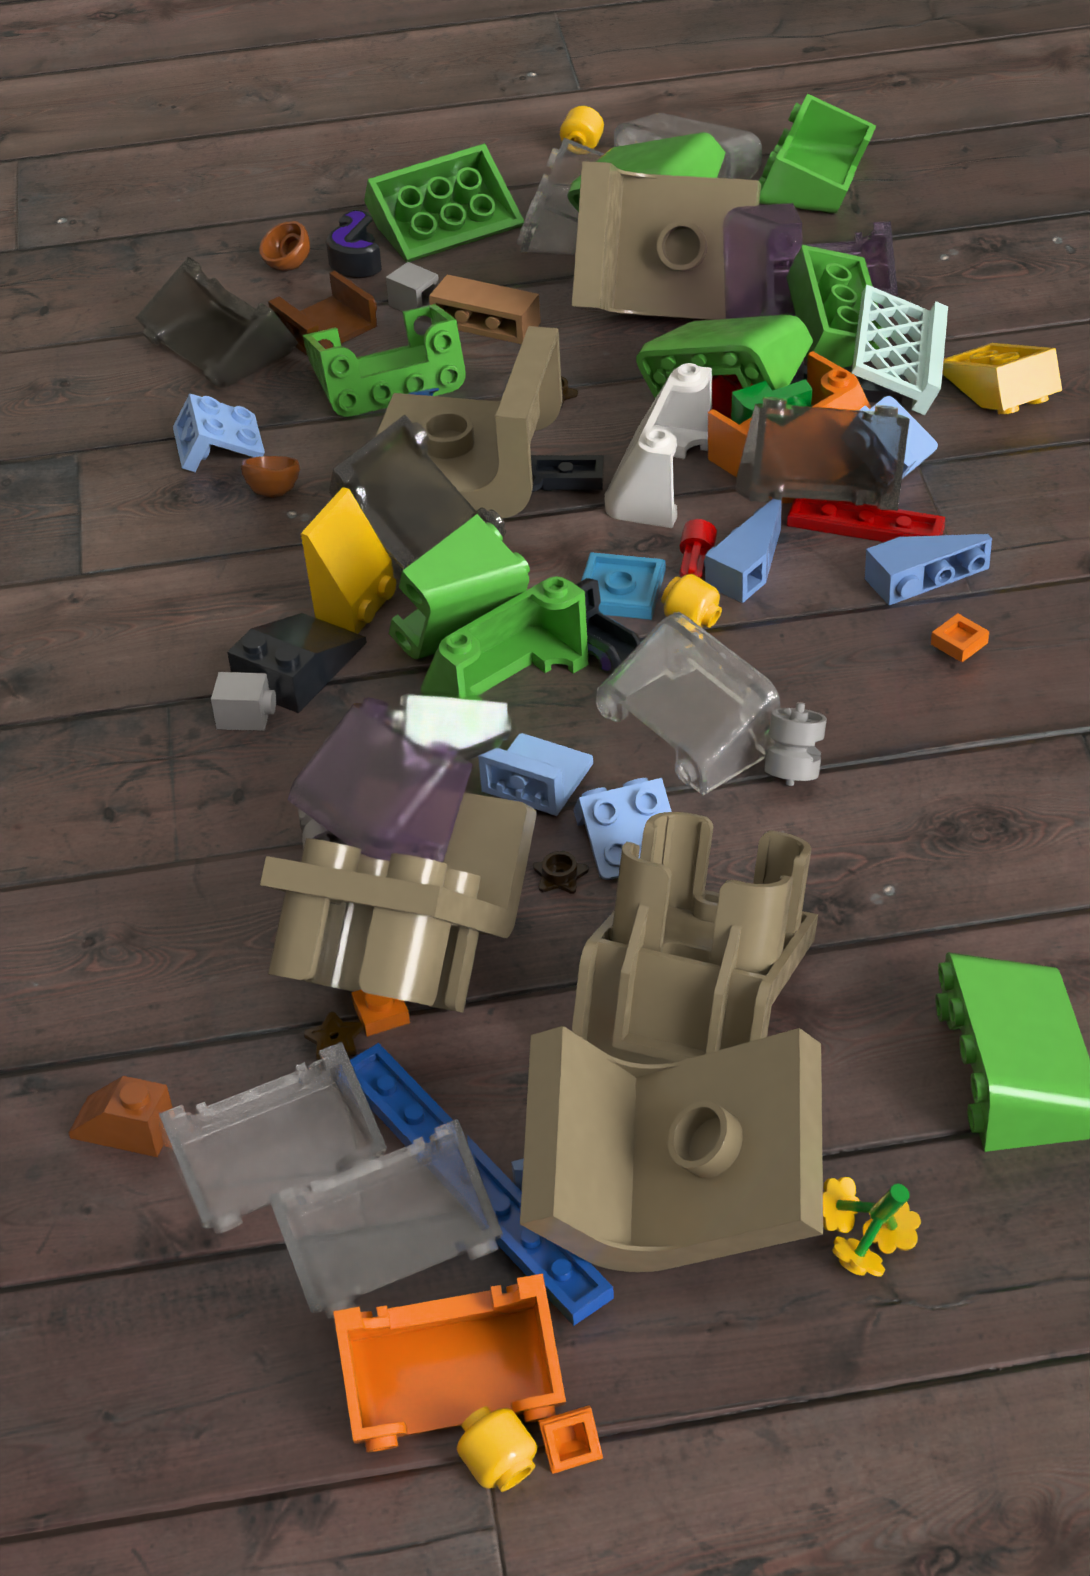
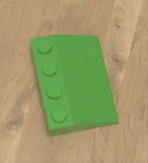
(442, 203)

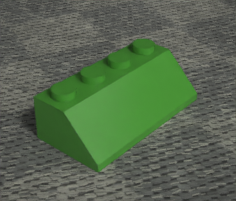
(827, 299)

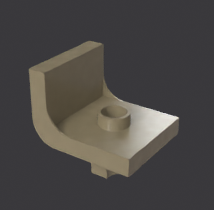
(653, 242)
(486, 442)
(673, 1156)

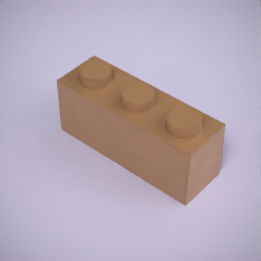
(487, 308)

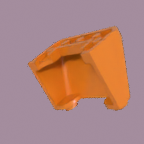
(446, 1359)

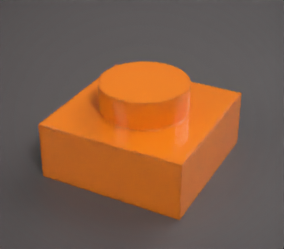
(959, 637)
(379, 1012)

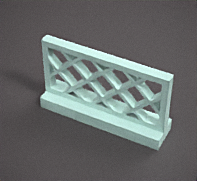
(925, 353)

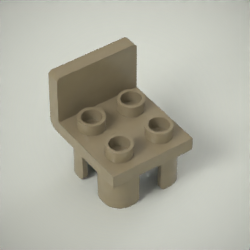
(403, 922)
(689, 965)

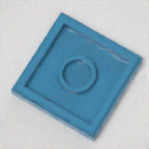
(626, 583)

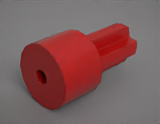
(695, 542)

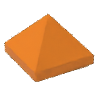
(570, 1439)

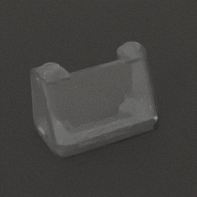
(696, 700)
(271, 1139)
(387, 1219)

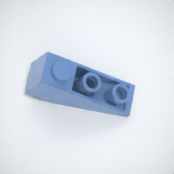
(744, 557)
(923, 563)

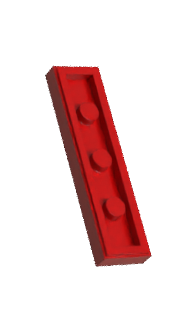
(862, 520)

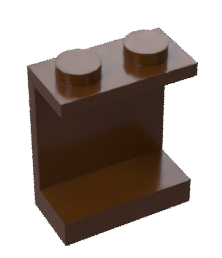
(347, 309)

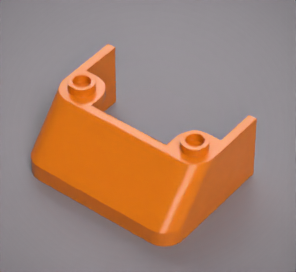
(830, 387)

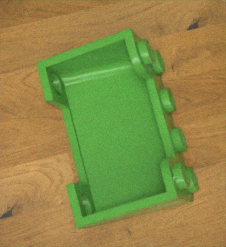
(815, 157)
(371, 380)
(456, 585)
(1022, 1050)

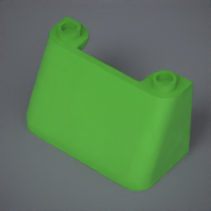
(676, 156)
(749, 347)
(535, 627)

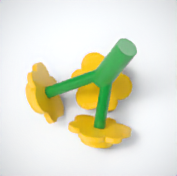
(889, 1226)

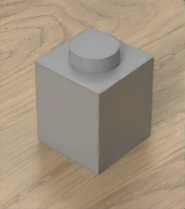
(410, 287)
(242, 701)

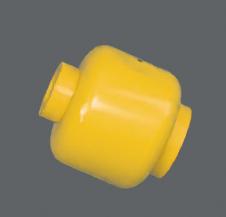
(582, 126)
(692, 598)
(497, 1448)

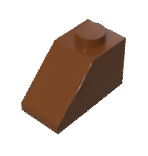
(124, 1116)

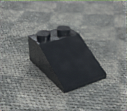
(296, 655)

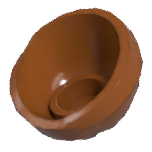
(285, 246)
(270, 474)

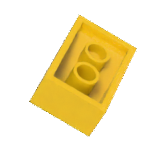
(1005, 375)
(346, 565)

